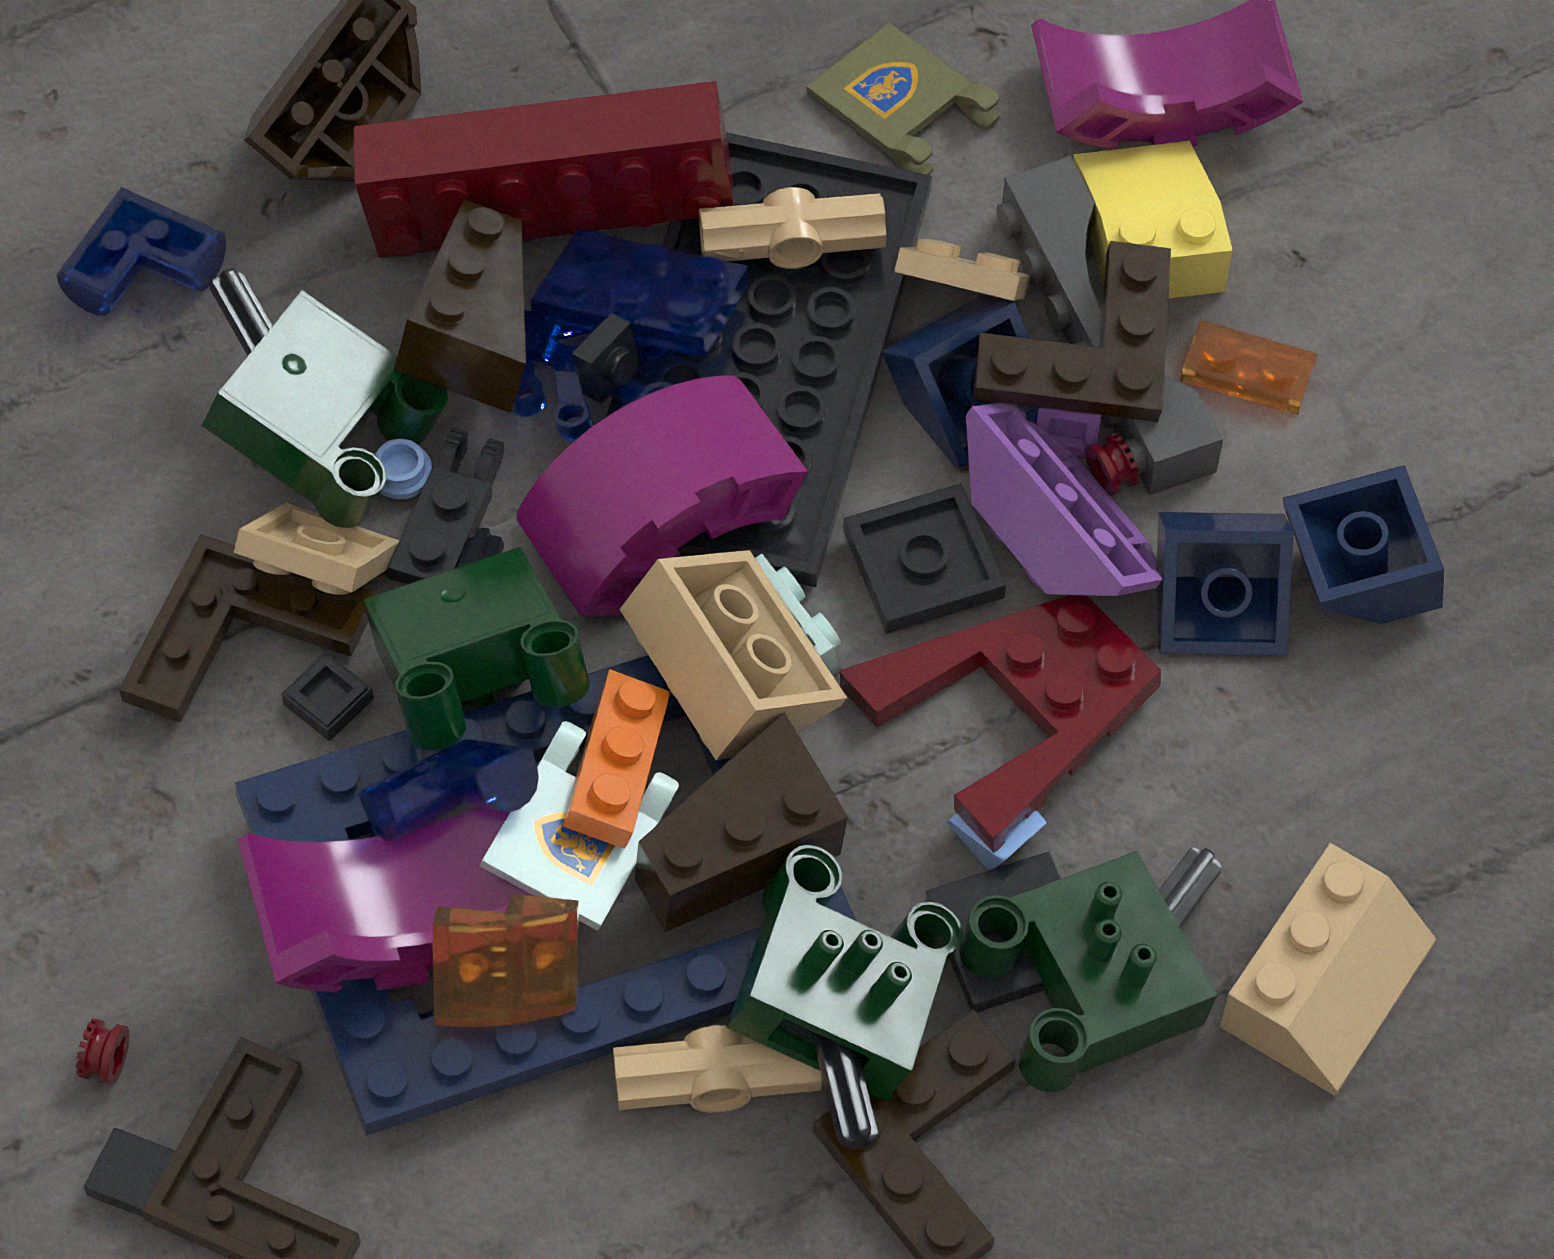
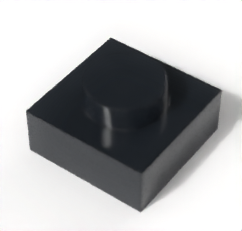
(606, 358)

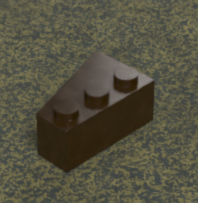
(470, 311)
(739, 829)

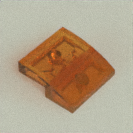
(506, 963)

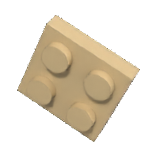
(941, 263)
(309, 546)

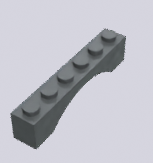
(1052, 223)

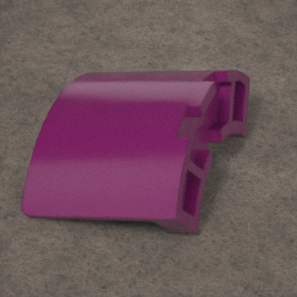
(1169, 81)
(652, 482)
(369, 901)

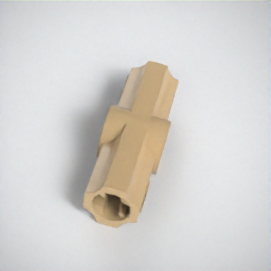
(793, 227)
(709, 1070)

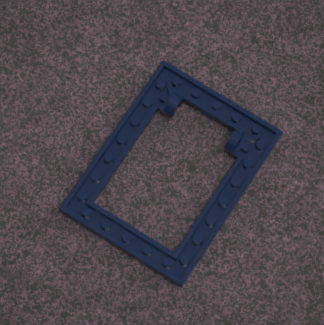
(402, 1062)

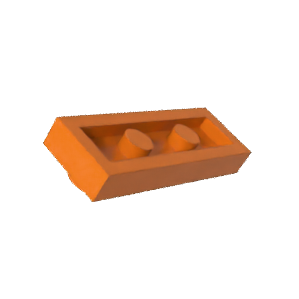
(616, 759)

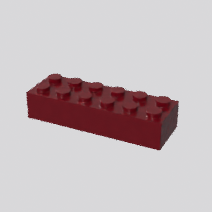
(547, 163)

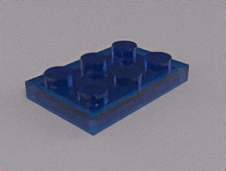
(664, 293)

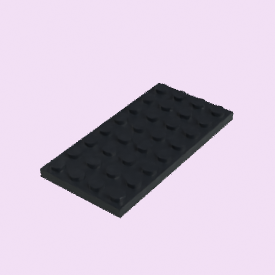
(803, 339)

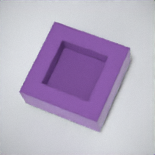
(1070, 428)

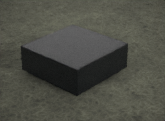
(327, 696)
(127, 1171)

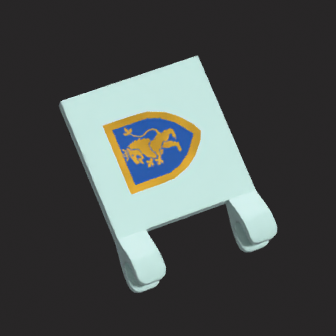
(560, 862)

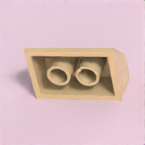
(729, 648)
(1329, 971)

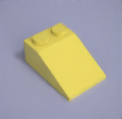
(1160, 200)

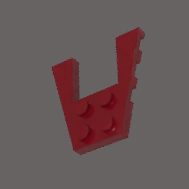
(1055, 662)

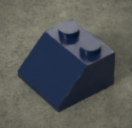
(938, 369)
(1368, 547)
(1224, 583)

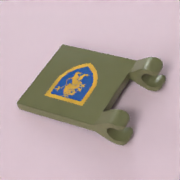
(896, 89)

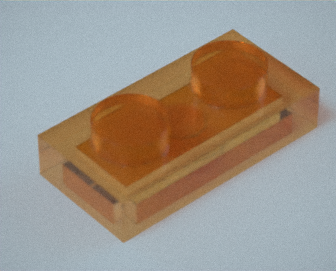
(1248, 367)

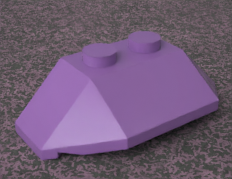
(1052, 509)

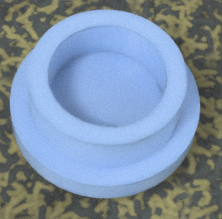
(405, 467)

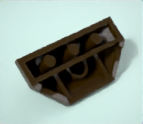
(347, 74)

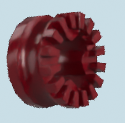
(1111, 464)
(103, 1052)

